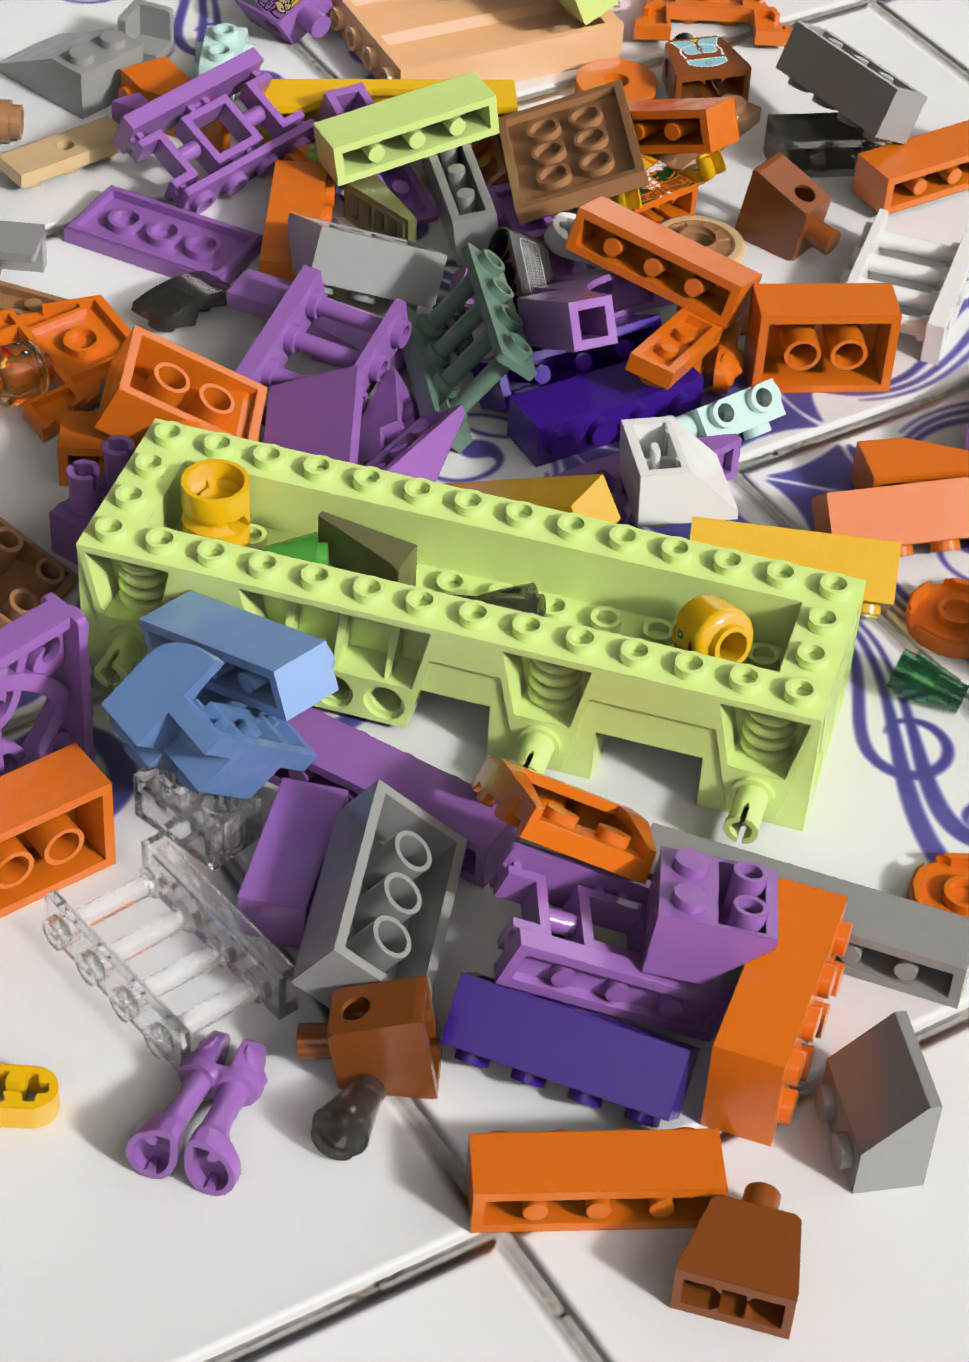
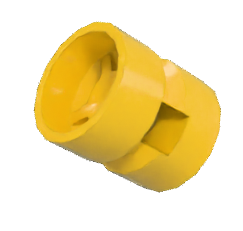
(216, 501)

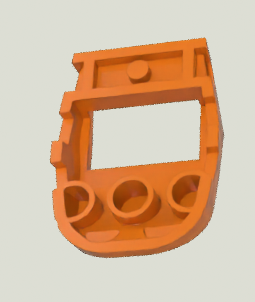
(567, 818)

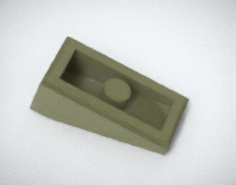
(367, 550)

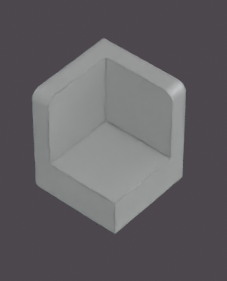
(151, 26)

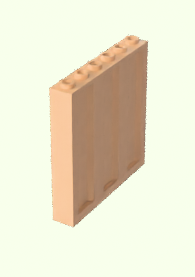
(466, 36)

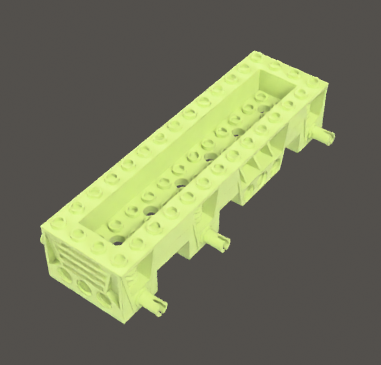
(550, 681)

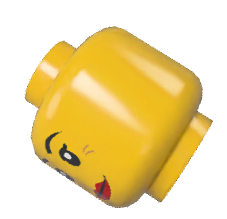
(713, 628)

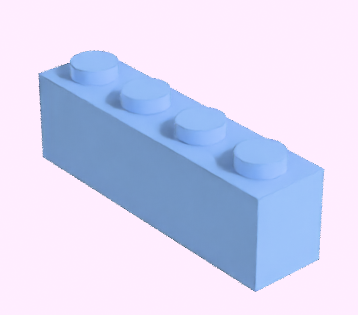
(262, 659)

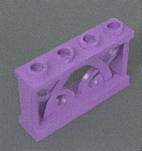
(59, 676)

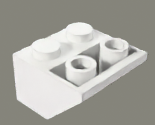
(671, 474)

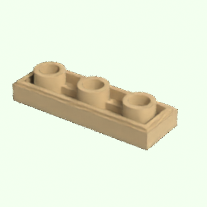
(61, 153)

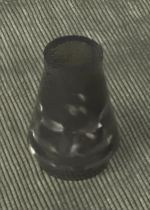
(347, 1120)

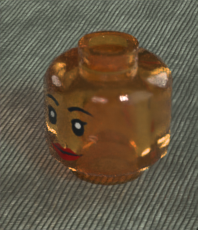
(23, 372)

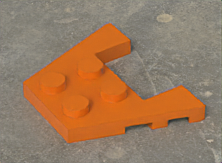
(765, 20)
(82, 342)

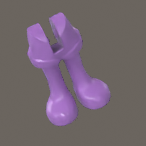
(209, 1154)

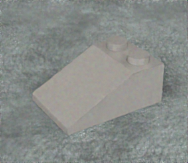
(76, 68)

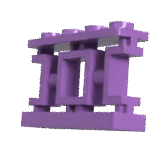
(197, 105)
(586, 969)

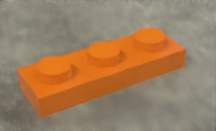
(673, 349)

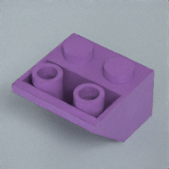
(707, 915)

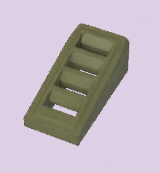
(377, 209)

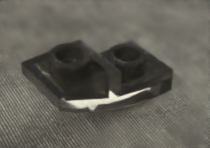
(180, 300)

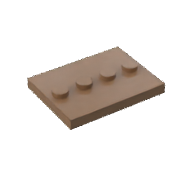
(571, 152)

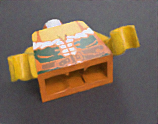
(670, 189)

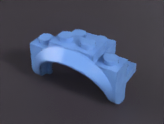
(197, 733)

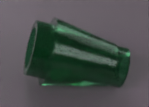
(927, 682)

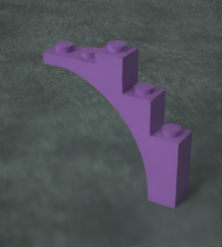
(582, 310)

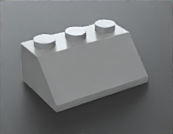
(366, 262)

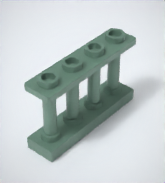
(428, 352)

